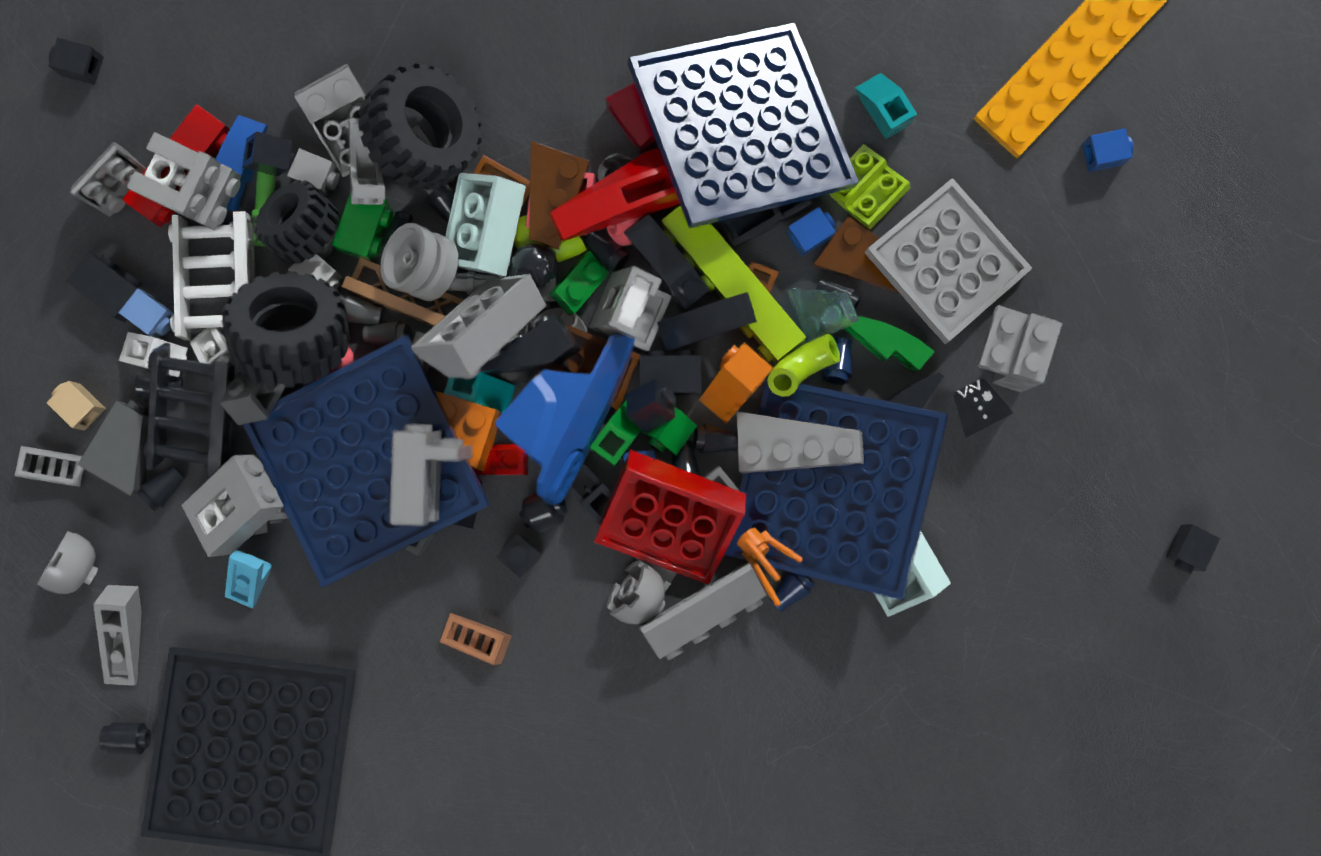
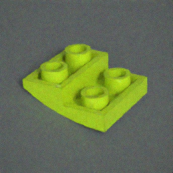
(877, 188)

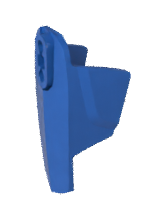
(562, 415)

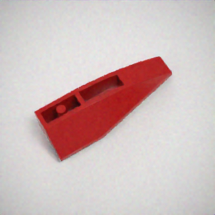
(623, 195)

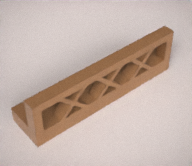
(392, 302)

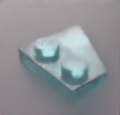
(821, 311)

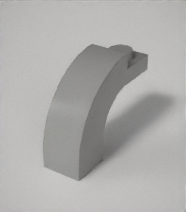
(365, 176)

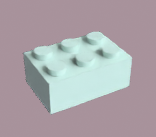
(485, 221)

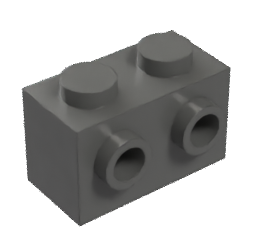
(248, 400)

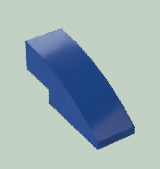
(232, 153)

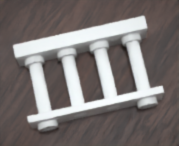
(241, 260)

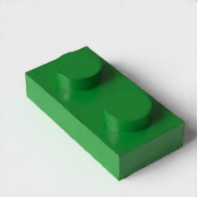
(579, 283)

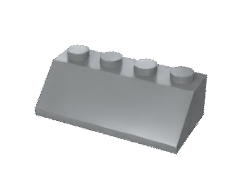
(481, 326)
(704, 610)

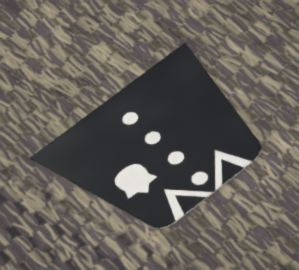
(979, 407)

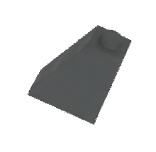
(118, 448)

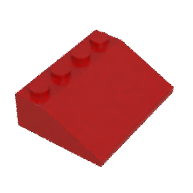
(671, 517)

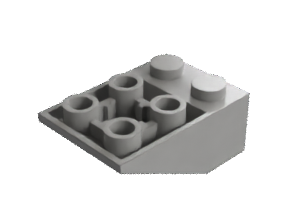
(329, 107)
(107, 180)

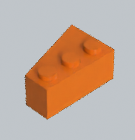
(737, 380)

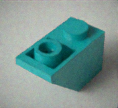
(886, 104)
(482, 390)

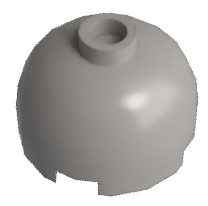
(70, 565)
(638, 596)

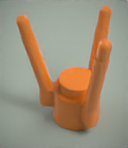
(755, 548)

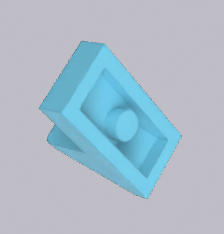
(246, 578)

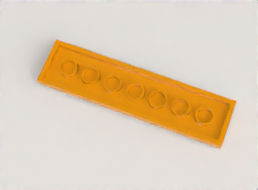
(1062, 69)

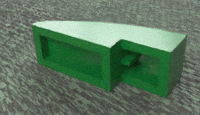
(888, 340)

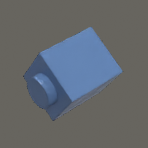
(147, 314)

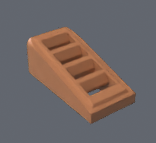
(498, 650)

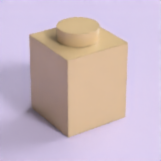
(75, 405)

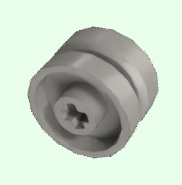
(419, 262)

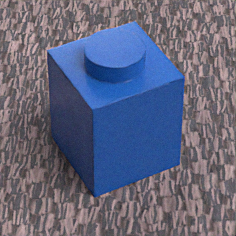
(1107, 149)
(811, 231)

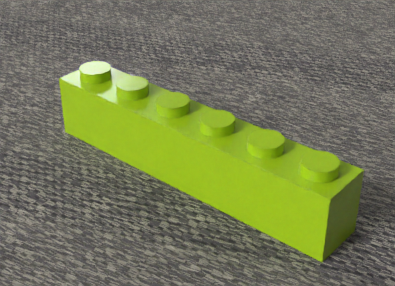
(728, 277)

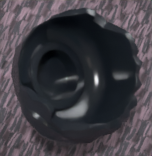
(535, 260)

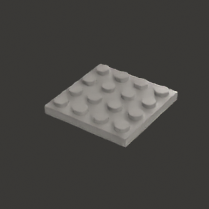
(948, 260)

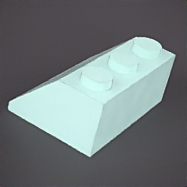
(925, 581)

